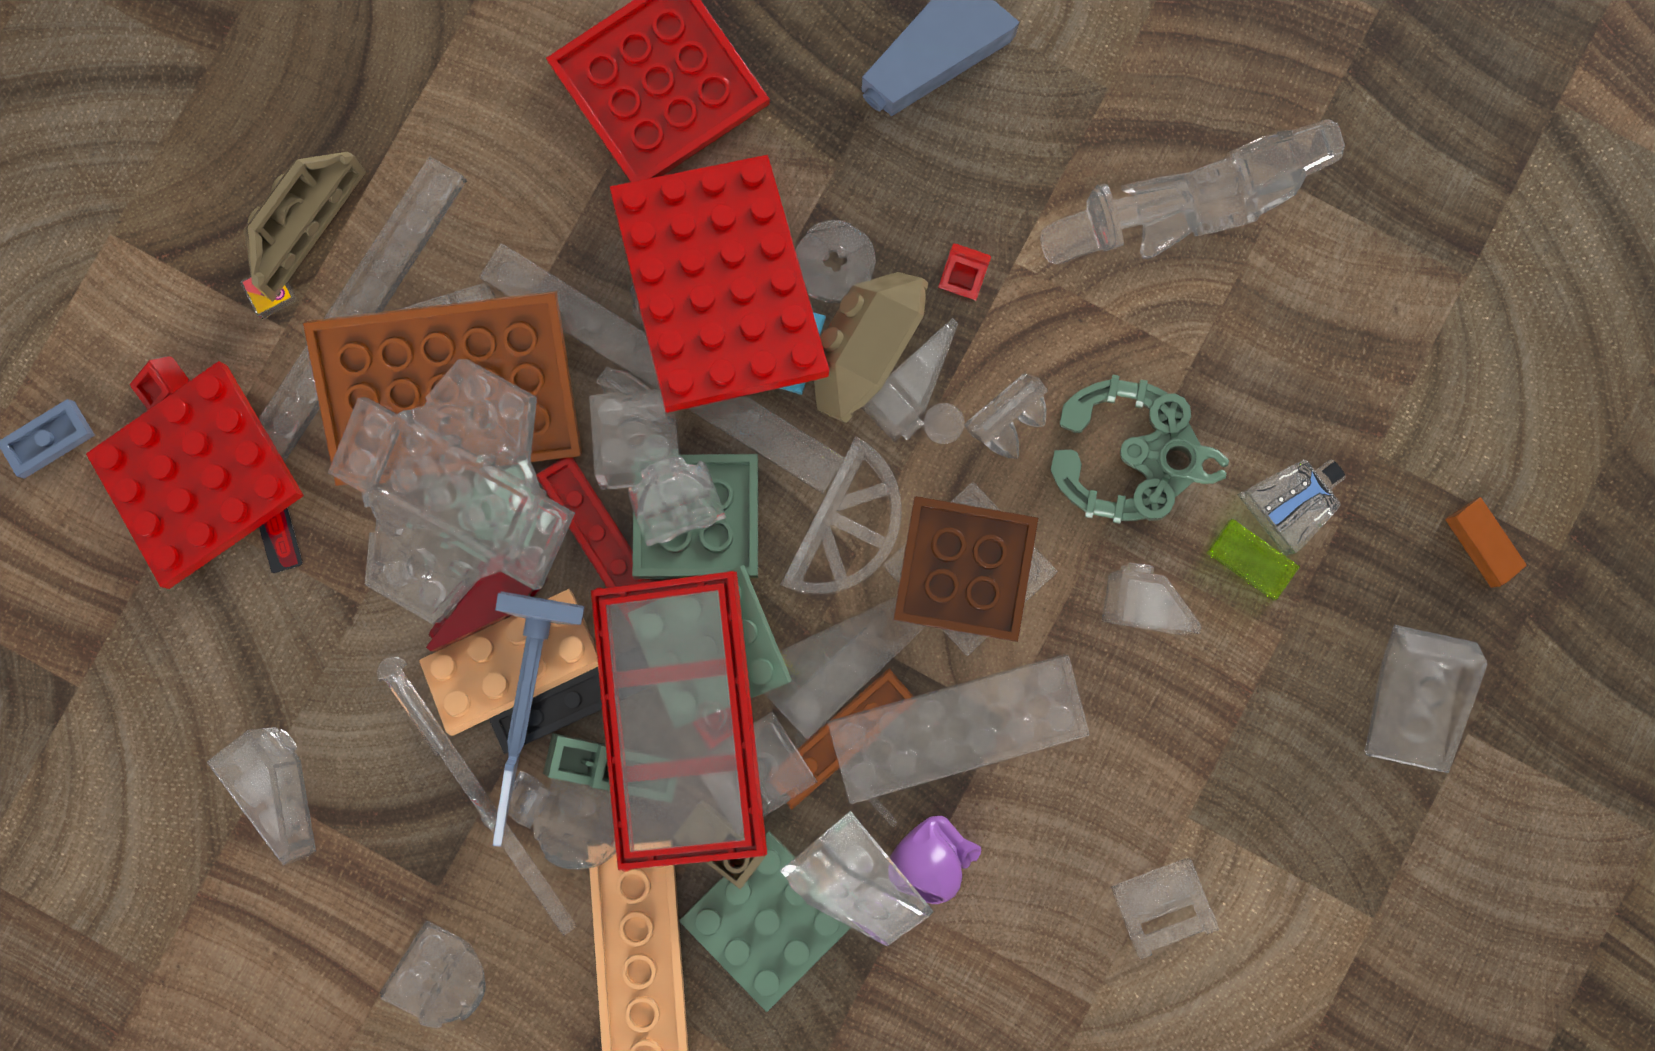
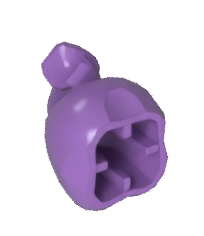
(934, 857)

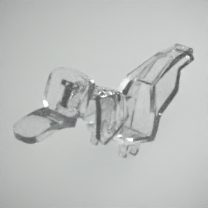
(1200, 201)

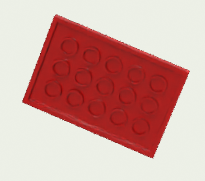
(718, 283)

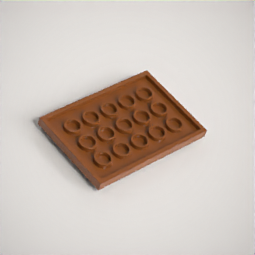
(407, 351)

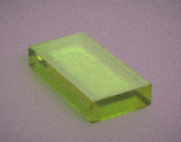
(1253, 559)

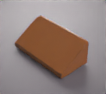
(1486, 543)

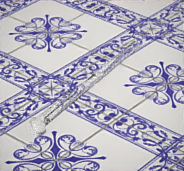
(392, 673)

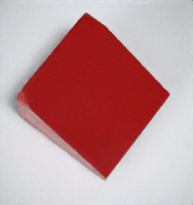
(964, 271)
(158, 380)

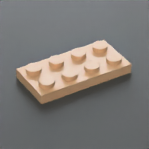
(483, 670)

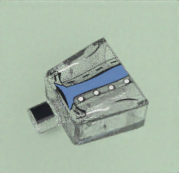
(1294, 502)

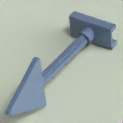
(539, 616)

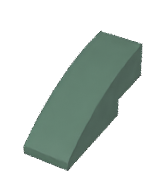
(577, 761)

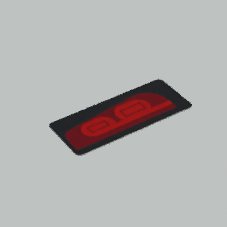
(280, 543)

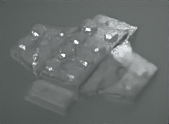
(451, 491)

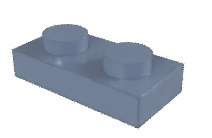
(45, 438)

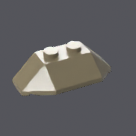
(296, 216)
(868, 340)

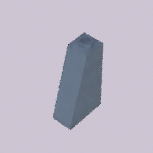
(935, 49)

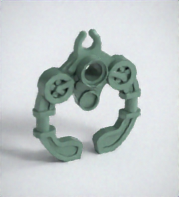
(1147, 454)

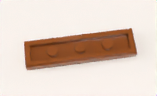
(819, 750)

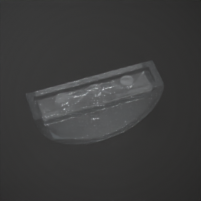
(827, 515)

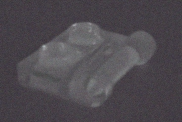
(1158, 895)

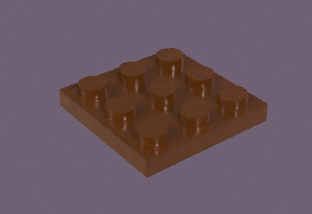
(965, 569)

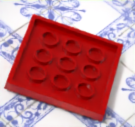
(658, 83)
(194, 475)

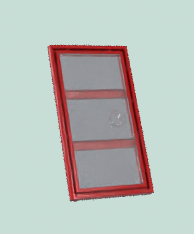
(678, 722)

